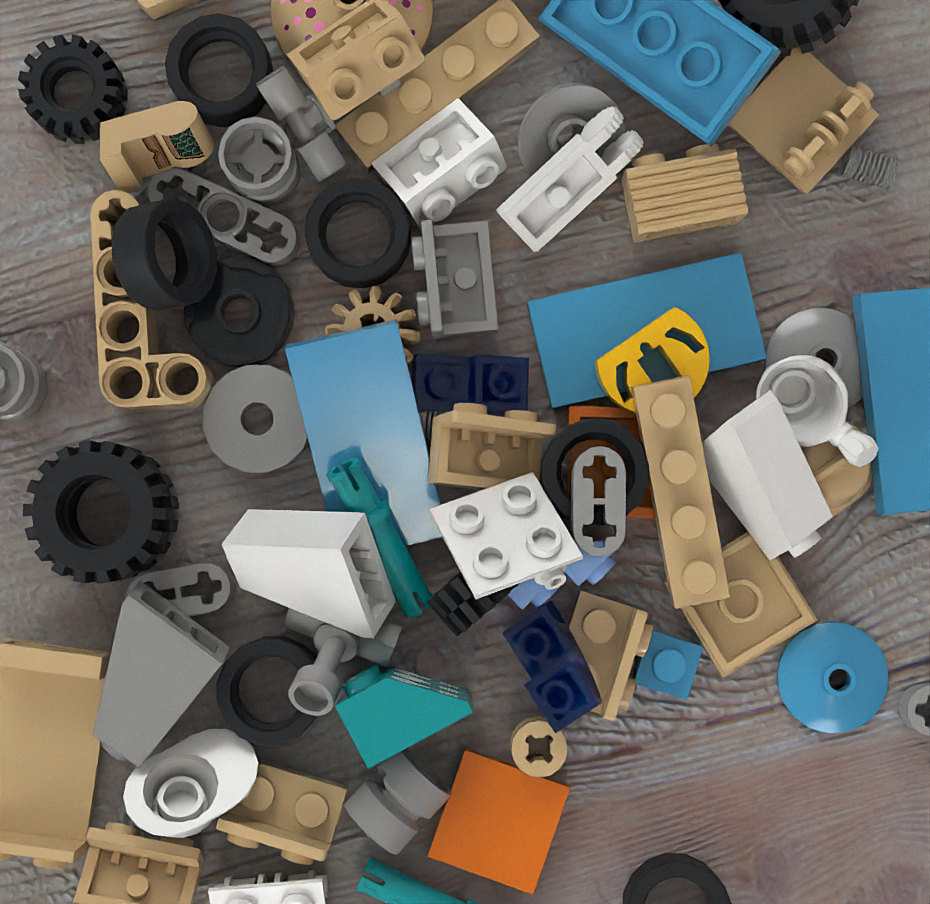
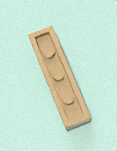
(448, 73)
(680, 492)

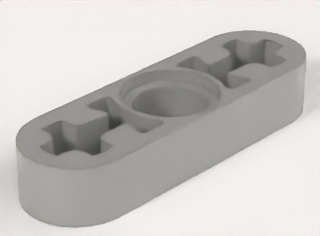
(266, 220)

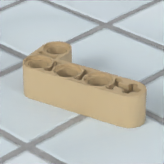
(143, 352)

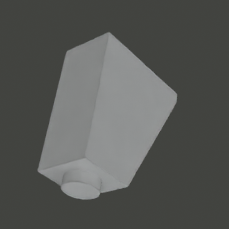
(152, 674)

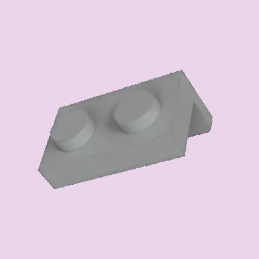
(457, 278)

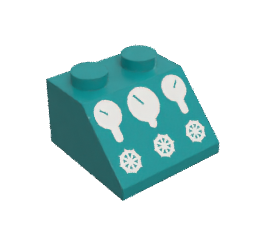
(397, 710)

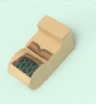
(153, 143)

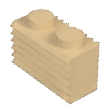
(683, 193)

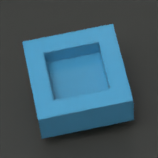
(668, 665)

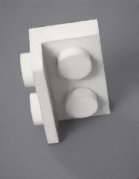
(441, 163)

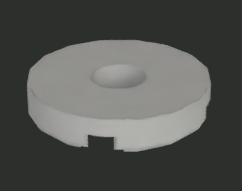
(225, 420)

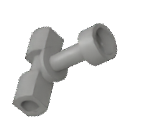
(306, 120)
(316, 685)

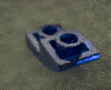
(477, 379)
(558, 670)

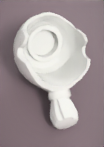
(816, 406)

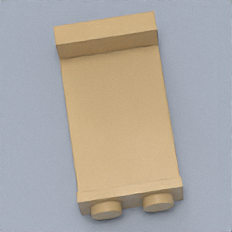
(48, 749)

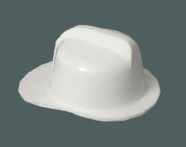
(191, 783)

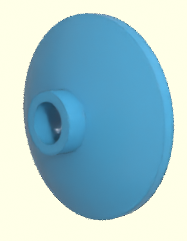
(806, 670)

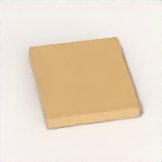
(759, 614)

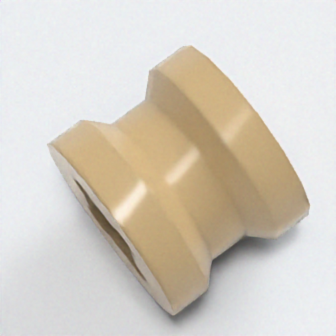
(531, 738)

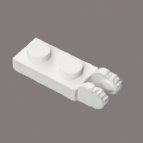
(569, 180)

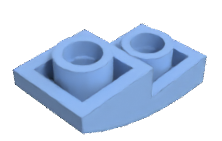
(588, 568)

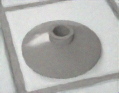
(562, 106)
(820, 330)

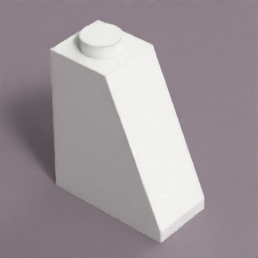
(767, 478)
(313, 565)

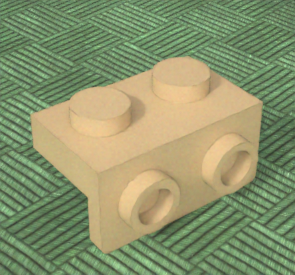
(485, 449)
(138, 869)

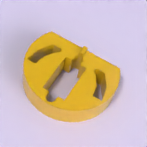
(677, 354)

